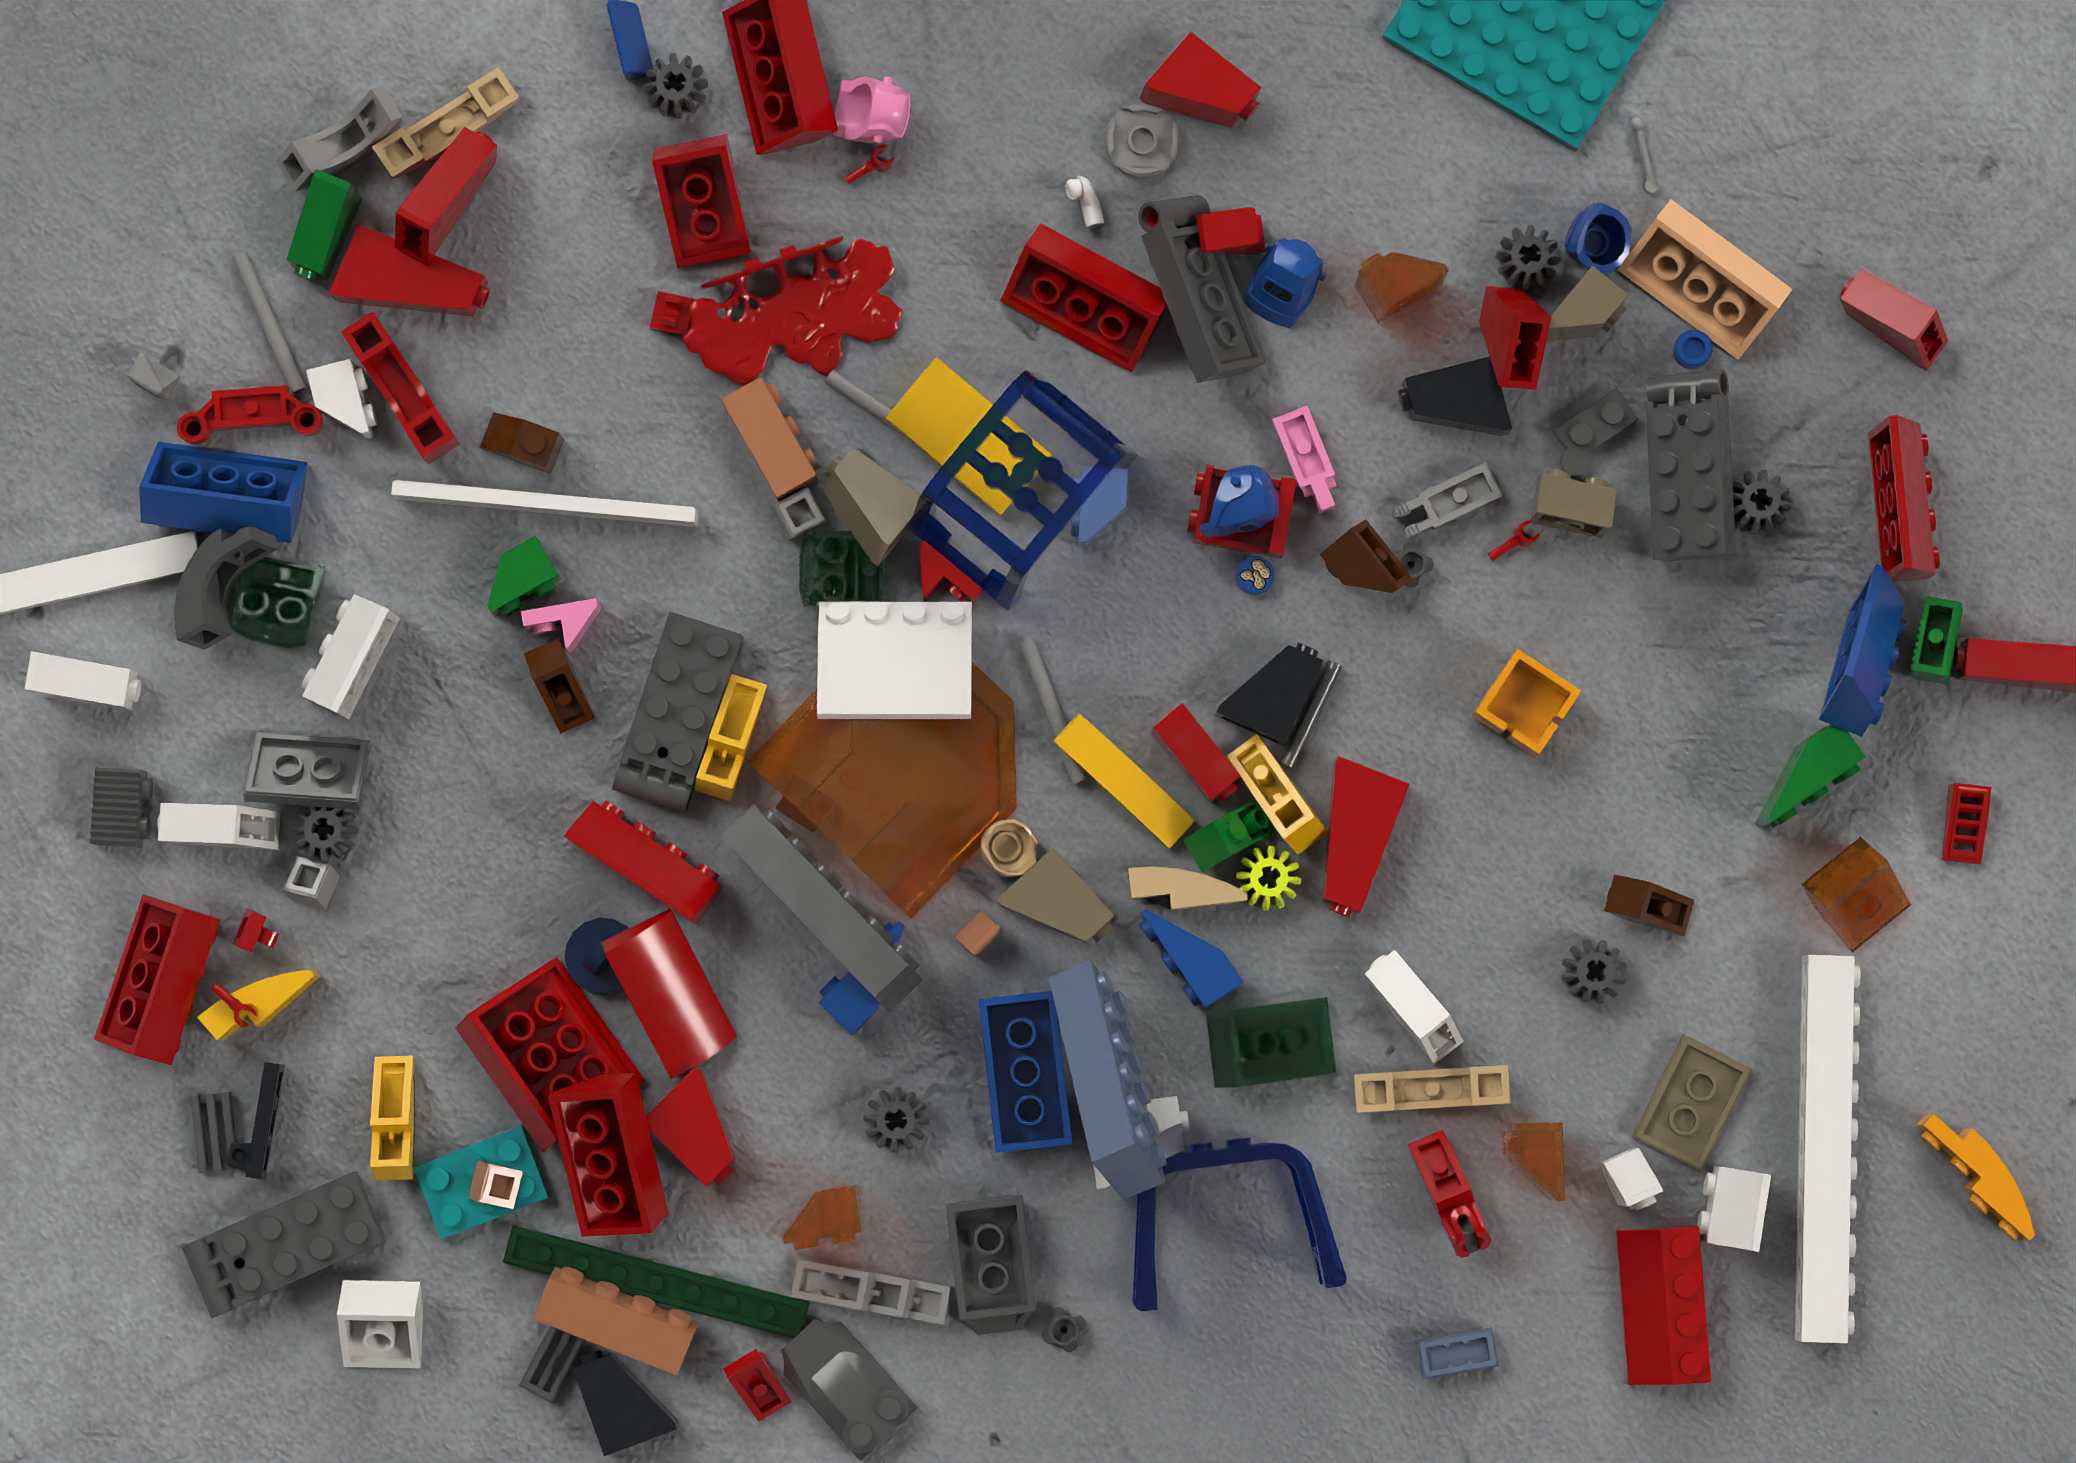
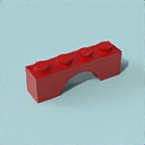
(400, 387)

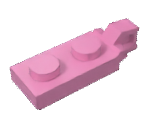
(1306, 456)

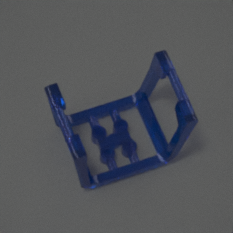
(1072, 421)
(1323, 1246)

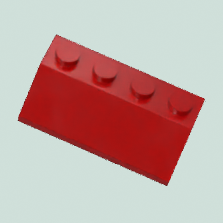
(779, 73)
(1085, 297)
(644, 861)
(157, 980)
(609, 1156)
(1663, 1306)

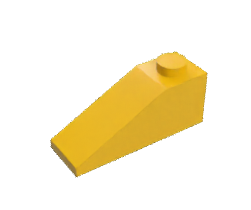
(1277, 794)

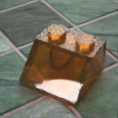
(1396, 281)
(1856, 893)
(1537, 1155)

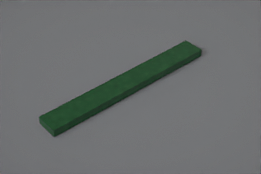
(659, 1282)

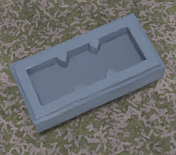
(1457, 1353)

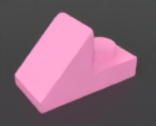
(573, 616)

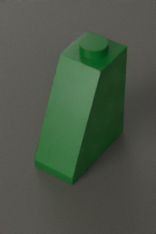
(323, 226)

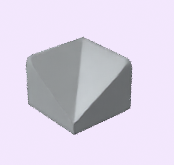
(153, 376)
(797, 513)
(311, 883)

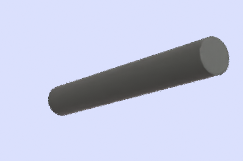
(1311, 714)

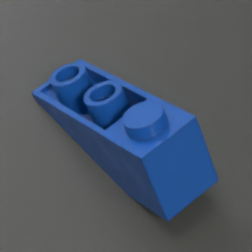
(1202, 965)
(848, 999)

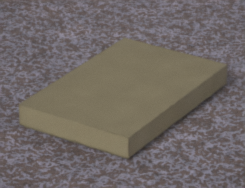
(1691, 1103)

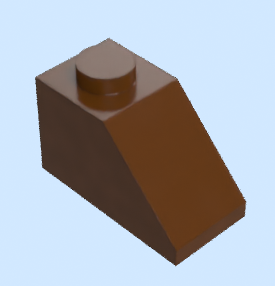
(522, 442)
(1365, 561)
(559, 685)
(1649, 904)

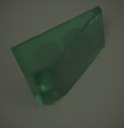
(1270, 1042)

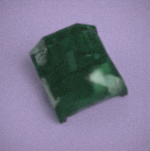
(837, 570)
(277, 602)

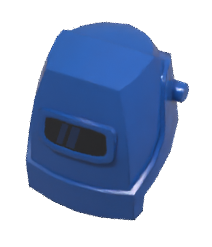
(1599, 238)
(1284, 282)
(1242, 502)

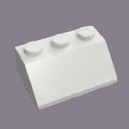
(349, 655)

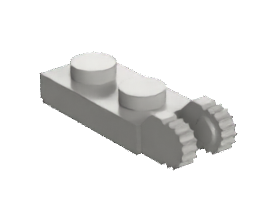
(1451, 500)

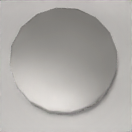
(1142, 141)

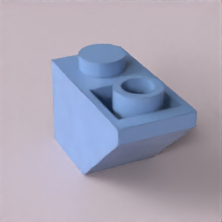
(1102, 507)

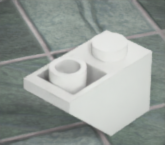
(339, 395)
(1631, 1179)

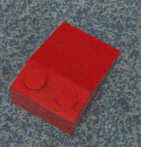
(701, 200)

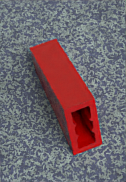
(443, 195)
(386, 277)
(2017, 664)
(1360, 824)

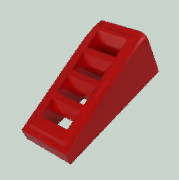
(1981, 810)

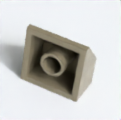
(1588, 308)
(1573, 504)

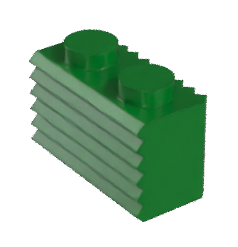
(1936, 640)

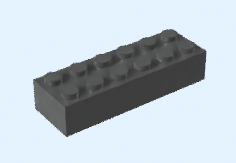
(815, 900)

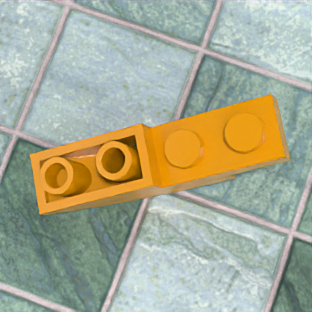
(1992, 1183)

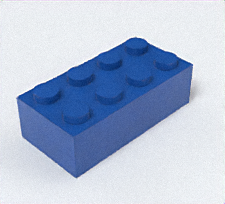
(1025, 1072)

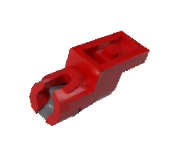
(1450, 1194)

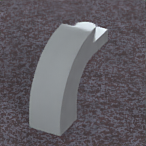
(341, 143)

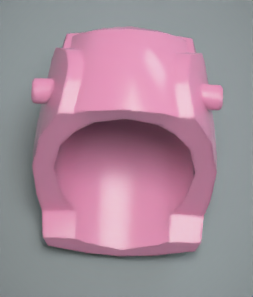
(871, 110)

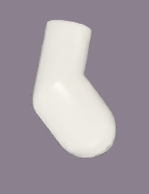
(1089, 202)

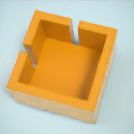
(1525, 702)

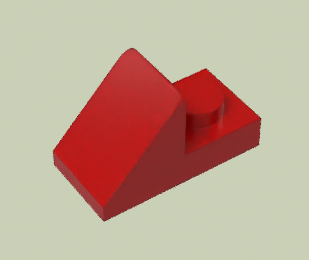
(1231, 232)
(937, 568)
(757, 1384)

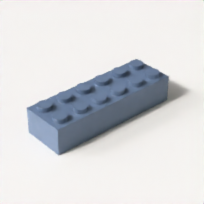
(1108, 1080)

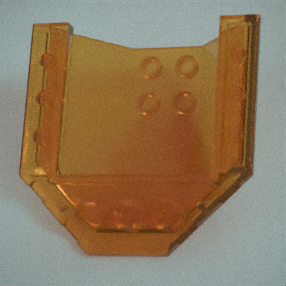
(900, 792)

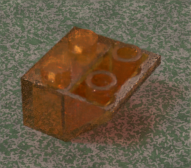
(827, 1214)

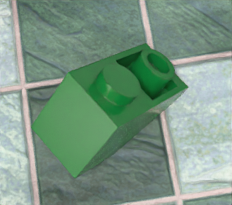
(521, 574)
(1229, 835)

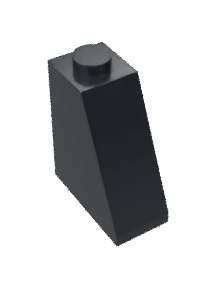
(1458, 397)
(1274, 695)
(620, 1404)

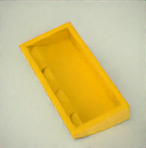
(938, 417)

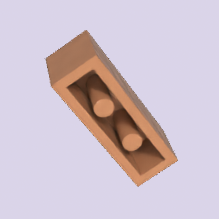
(771, 438)

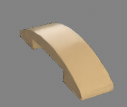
(431, 136)
(1432, 1088)

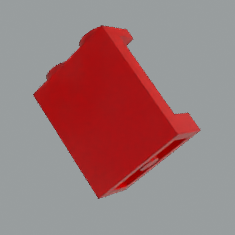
(1264, 541)

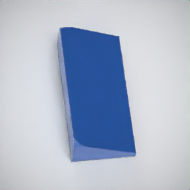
(629, 39)

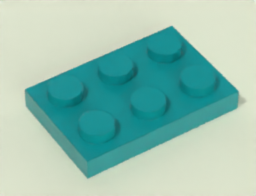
(449, 1180)

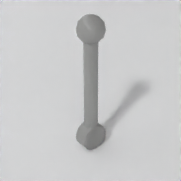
(1651, 185)

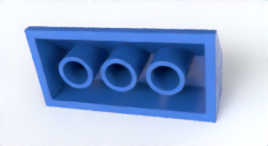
(222, 491)
(1865, 656)

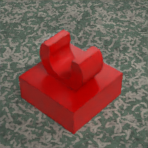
(671, 314)
(252, 931)

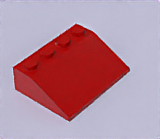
(1902, 499)
(540, 1041)

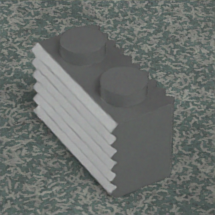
(120, 807)

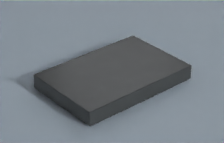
(307, 770)

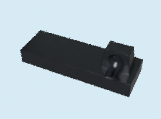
(255, 1156)

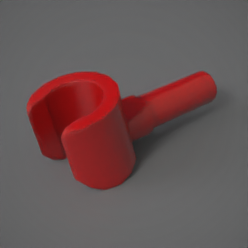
(871, 165)
(1514, 541)
(234, 1004)

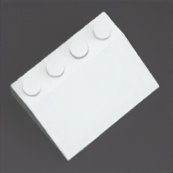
(894, 660)

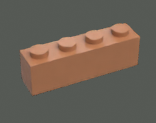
(616, 1320)

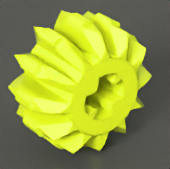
(1280, 883)

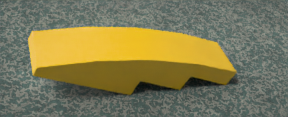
(1123, 780)

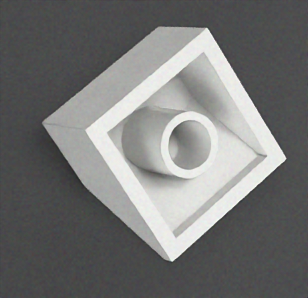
(1734, 1208)
(380, 1324)

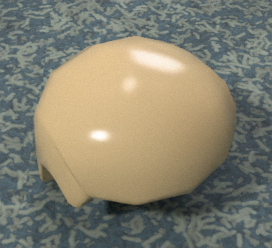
(1008, 848)

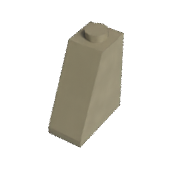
(870, 502)
(1058, 899)

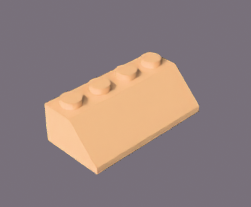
(1704, 279)

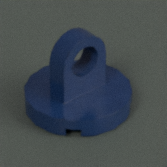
(587, 959)

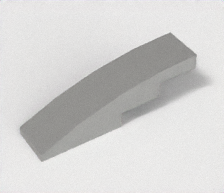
(872, 1292)

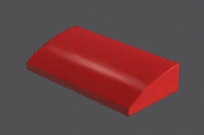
(669, 992)

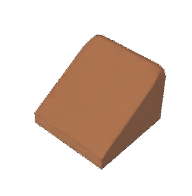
(978, 933)
(495, 1184)

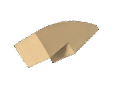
(1184, 887)

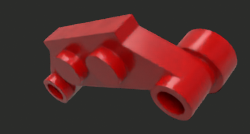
(249, 409)

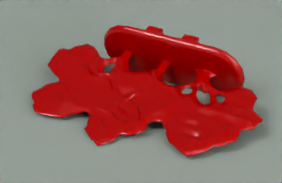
(803, 314)

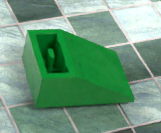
(1815, 762)

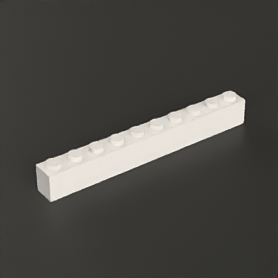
(1825, 1149)

